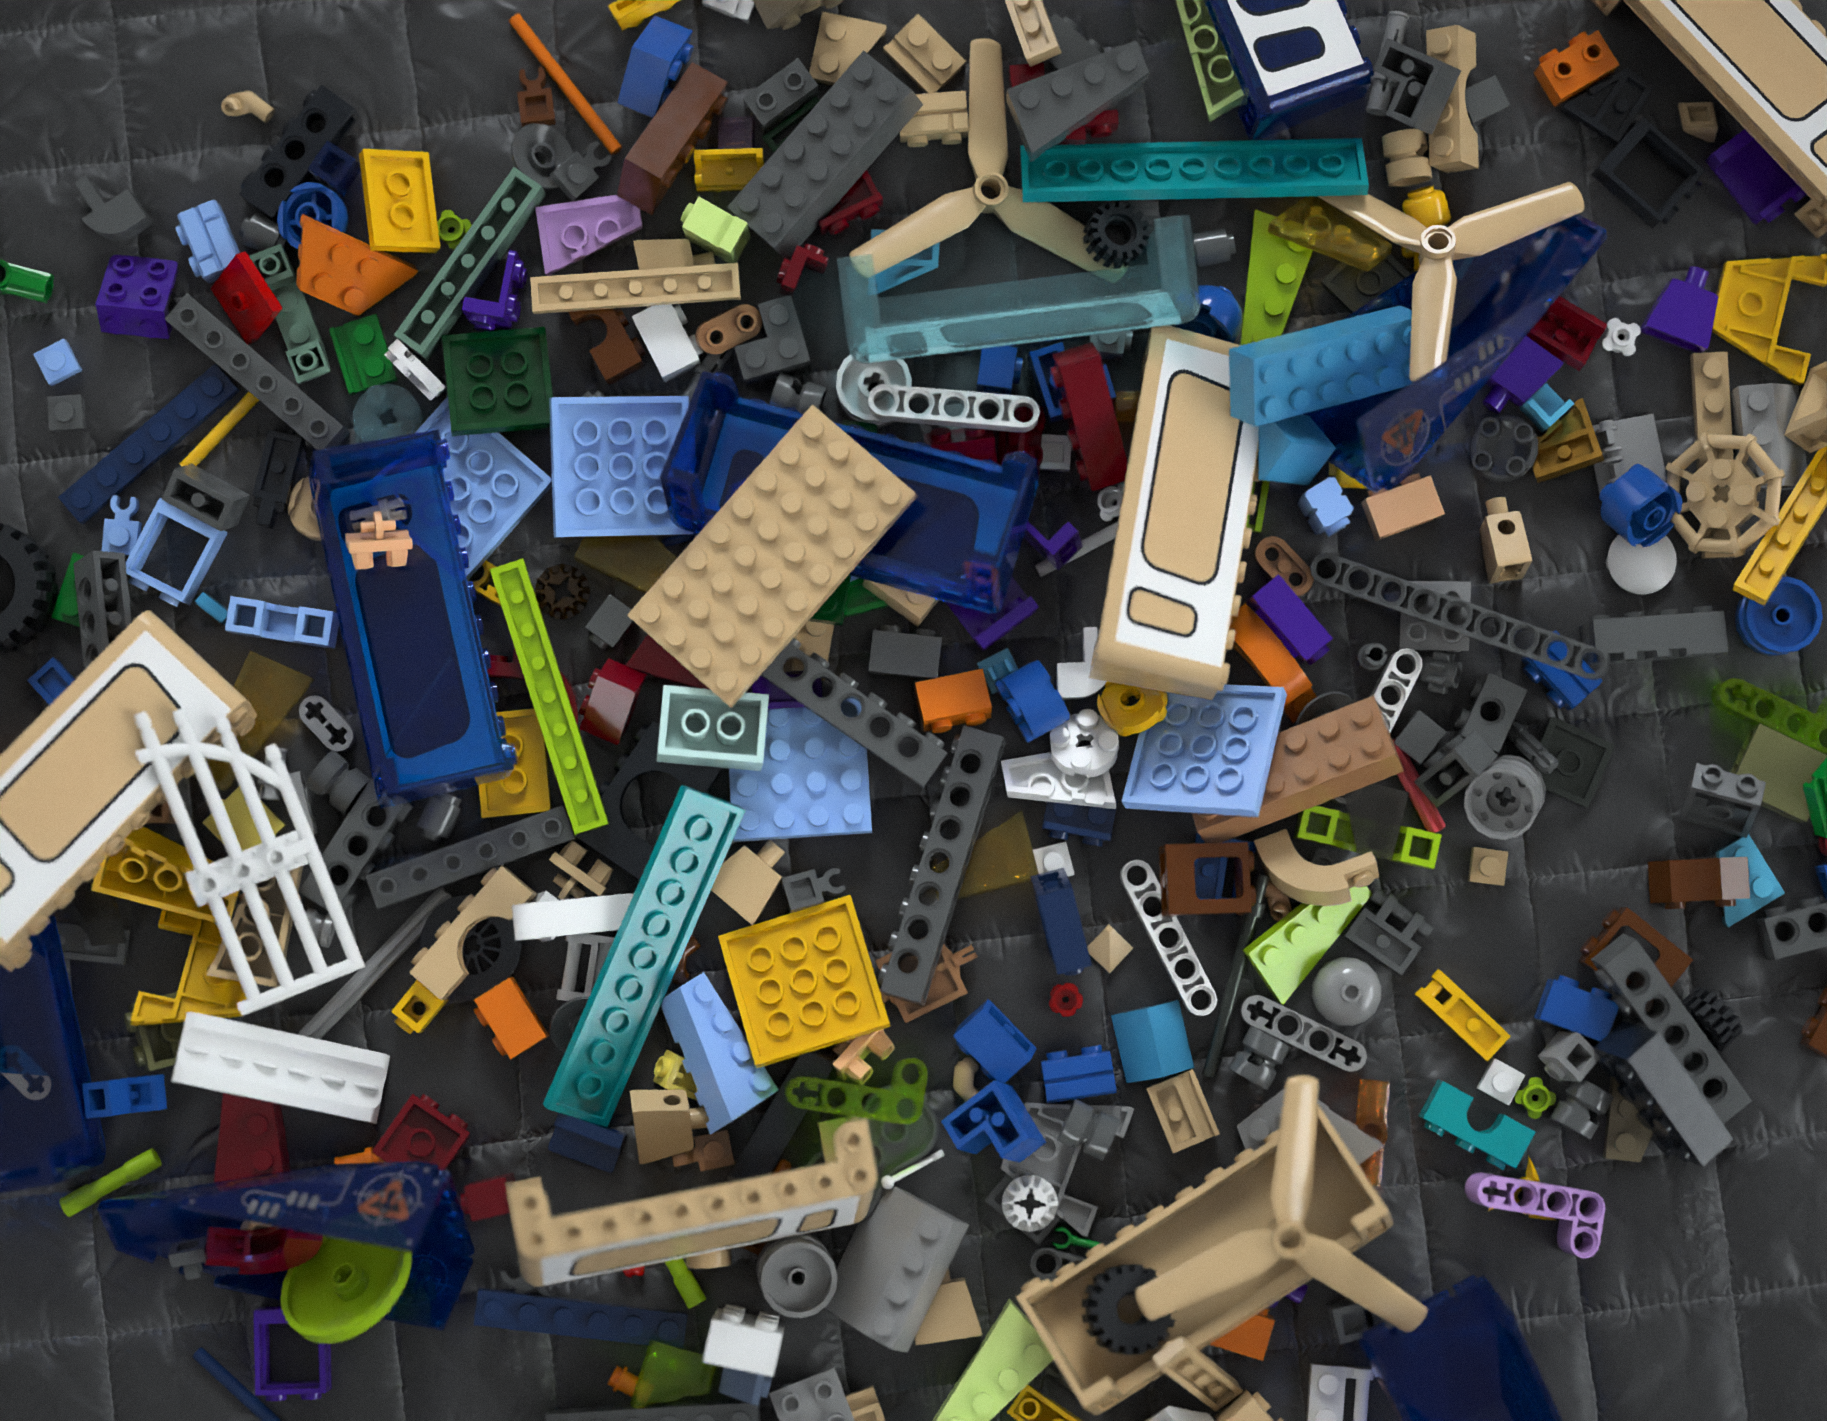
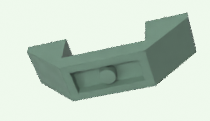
(295, 320)

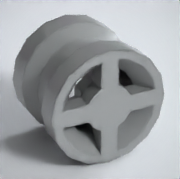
(321, 926)

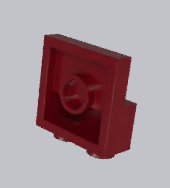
(422, 1135)

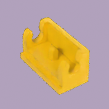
(726, 168)

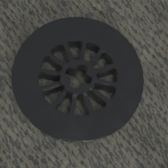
(508, 953)

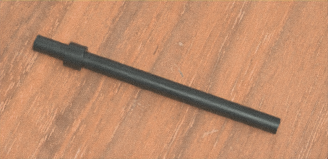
(1235, 979)

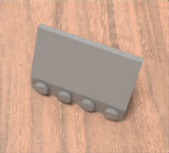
(895, 1268)

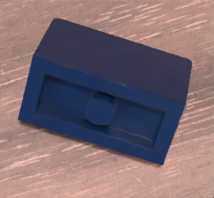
(587, 1142)

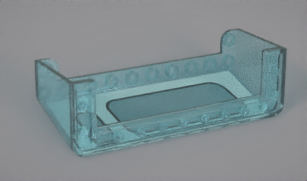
(1023, 310)

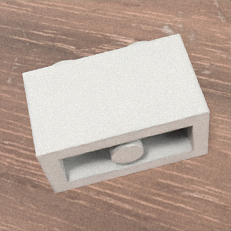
(667, 340)

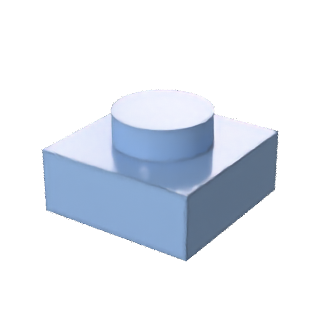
(57, 362)

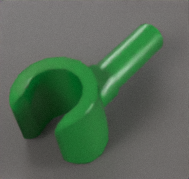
(1074, 1240)

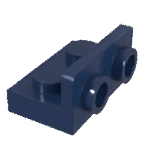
(1089, 822)

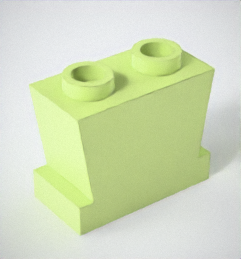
(715, 230)

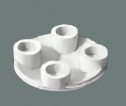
(1641, 568)

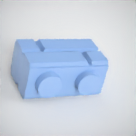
(209, 239)
(1326, 507)

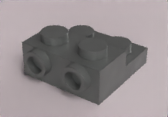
(1722, 800)

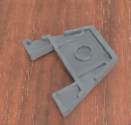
(1268, 1119)
(1056, 1160)

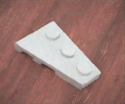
(1041, 780)

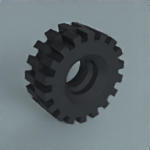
(1103, 1315)

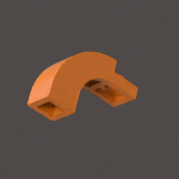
(1271, 660)

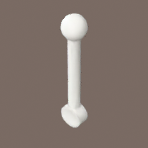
(889, 1181)

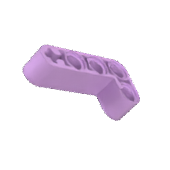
(1535, 1202)

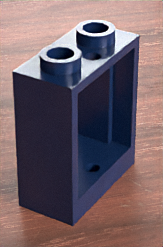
(1061, 922)

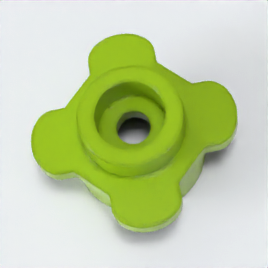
(449, 220)
(1545, 1097)

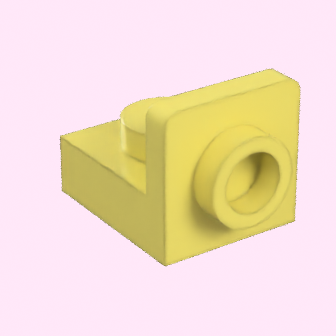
(672, 1075)

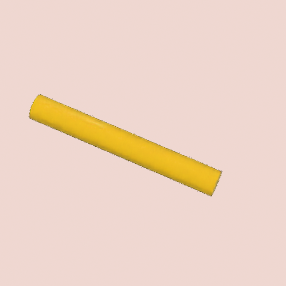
(220, 430)

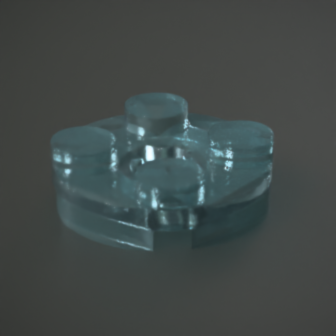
(379, 400)

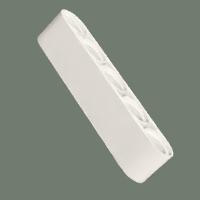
(967, 419)
(1400, 683)
(569, 916)
(1182, 948)

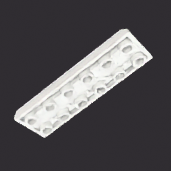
(280, 1067)

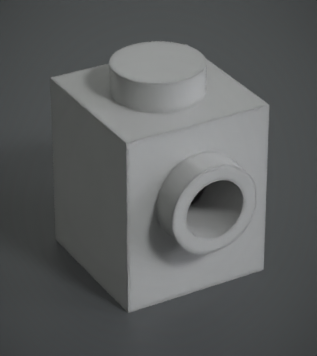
(1112, 345)
(1568, 1057)

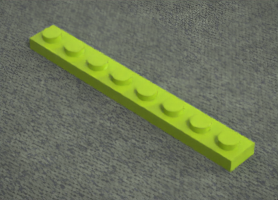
(549, 696)

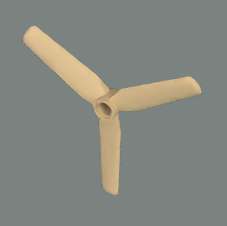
(988, 155)
(1468, 237)
(1257, 1250)

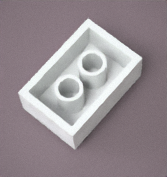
(745, 1340)

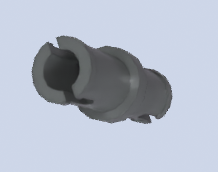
(1376, 650)

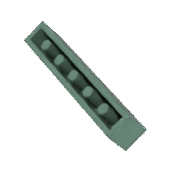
(470, 263)

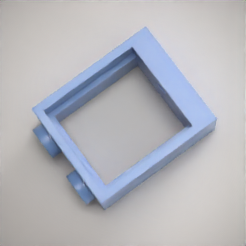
(149, 536)

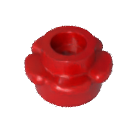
(1074, 1003)

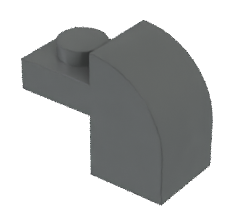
(113, 220)

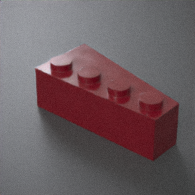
(1090, 416)
(250, 1139)

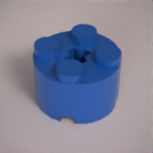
(1640, 506)
(1032, 700)

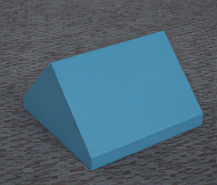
(1292, 450)
(1152, 1042)

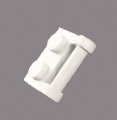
(599, 950)
(1327, 1391)

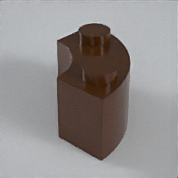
(1699, 880)

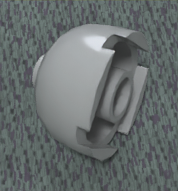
(1346, 991)

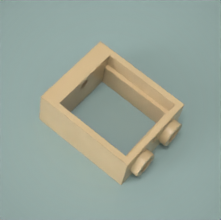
(1809, 417)

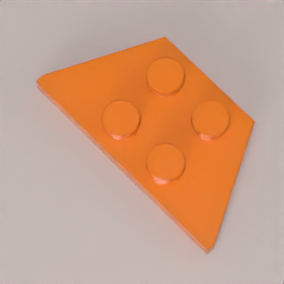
(344, 268)

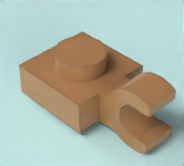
(709, 1150)

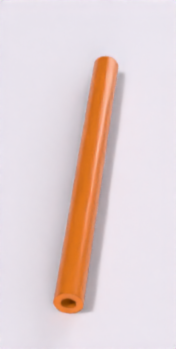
(565, 84)

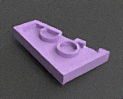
(582, 228)

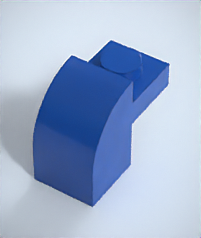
(124, 1096)

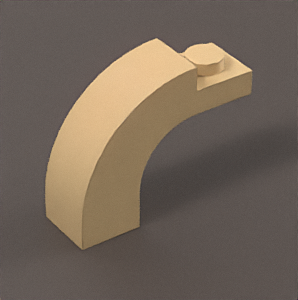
(1308, 881)

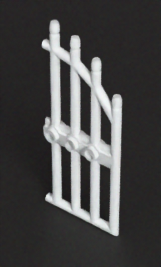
(251, 866)

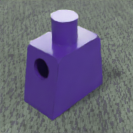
(1684, 312)
(1520, 375)

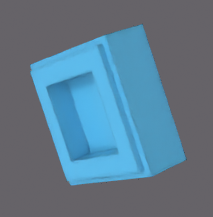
(212, 607)

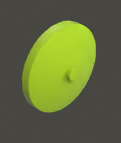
(343, 1289)

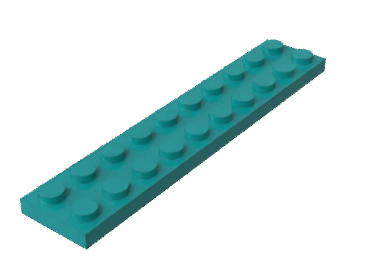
(1195, 170)
(644, 956)

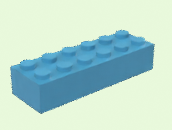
(1320, 366)

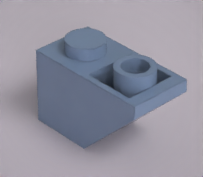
(744, 1385)

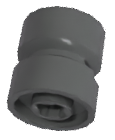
(791, 393)
(334, 779)
(1264, 1046)
(1582, 1108)
(1088, 1129)

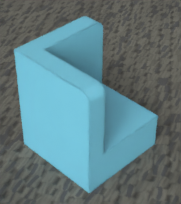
(1545, 407)

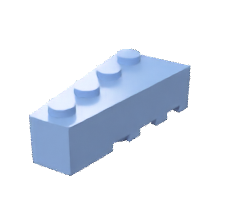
(715, 1053)

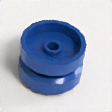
(1799, 613)

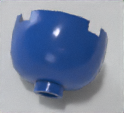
(315, 202)
(1218, 314)

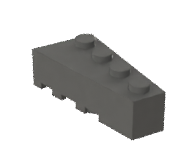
(1072, 96)
(1656, 636)

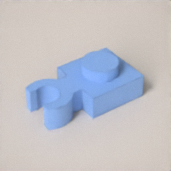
(122, 532)

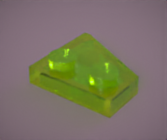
(671, 1374)

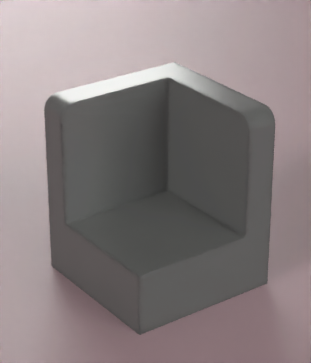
(1485, 100)
(1419, 737)

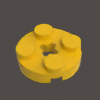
(1134, 718)

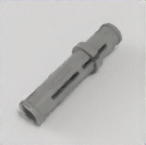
(1382, 84)

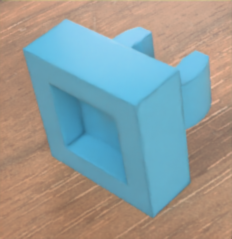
(997, 667)

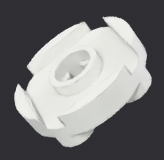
(414, 370)
(1080, 727)

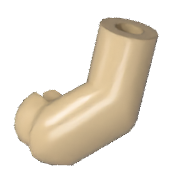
(246, 103)
(964, 1078)

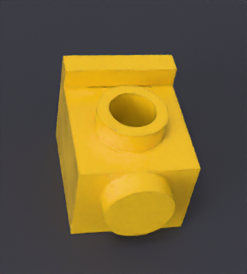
(404, 1010)

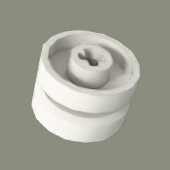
(854, 383)

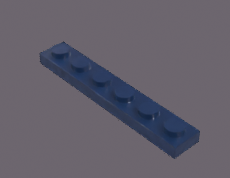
(149, 444)
(579, 1318)

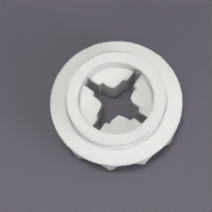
(1017, 1191)

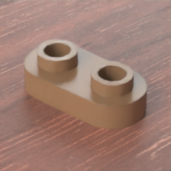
(730, 329)
(1286, 563)

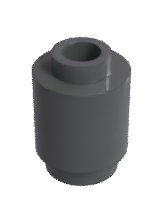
(261, 233)
(1213, 247)
(439, 816)

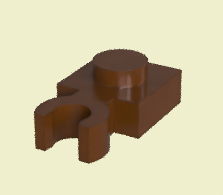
(535, 103)

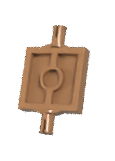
(945, 984)

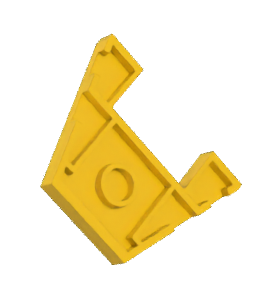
(1753, 305)
(196, 989)

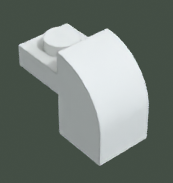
(1073, 678)

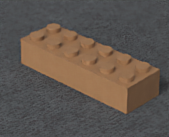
(1315, 766)

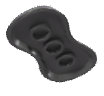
(895, 1143)

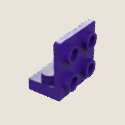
(990, 627)

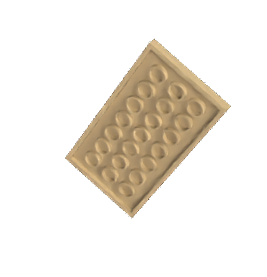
(772, 555)

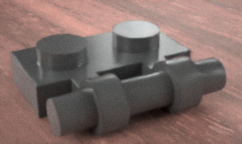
(1383, 941)

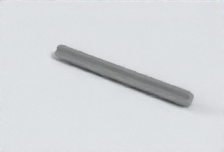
(374, 969)

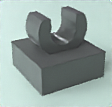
(189, 1255)

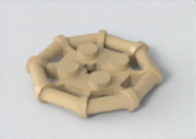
(1744, 488)

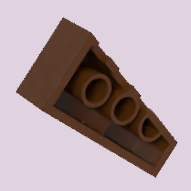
(671, 138)

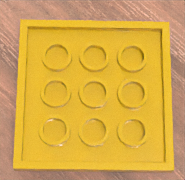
(803, 981)

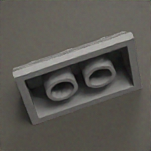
(1765, 413)

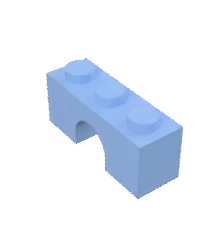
(282, 623)

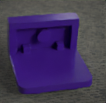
(136, 296)
(501, 315)

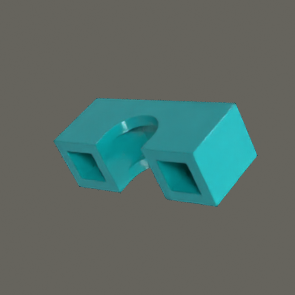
(1503, 1141)

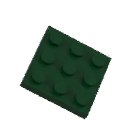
(497, 381)

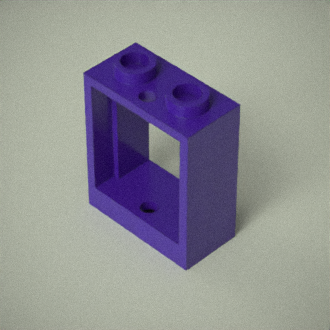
(1290, 621)
(279, 1390)

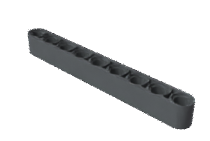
(1441, 615)

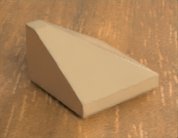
(1699, 120)
(1109, 948)

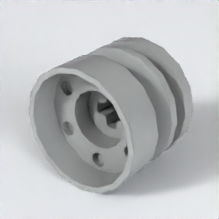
(1496, 814)

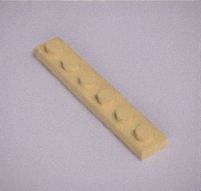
(635, 288)
(1713, 415)

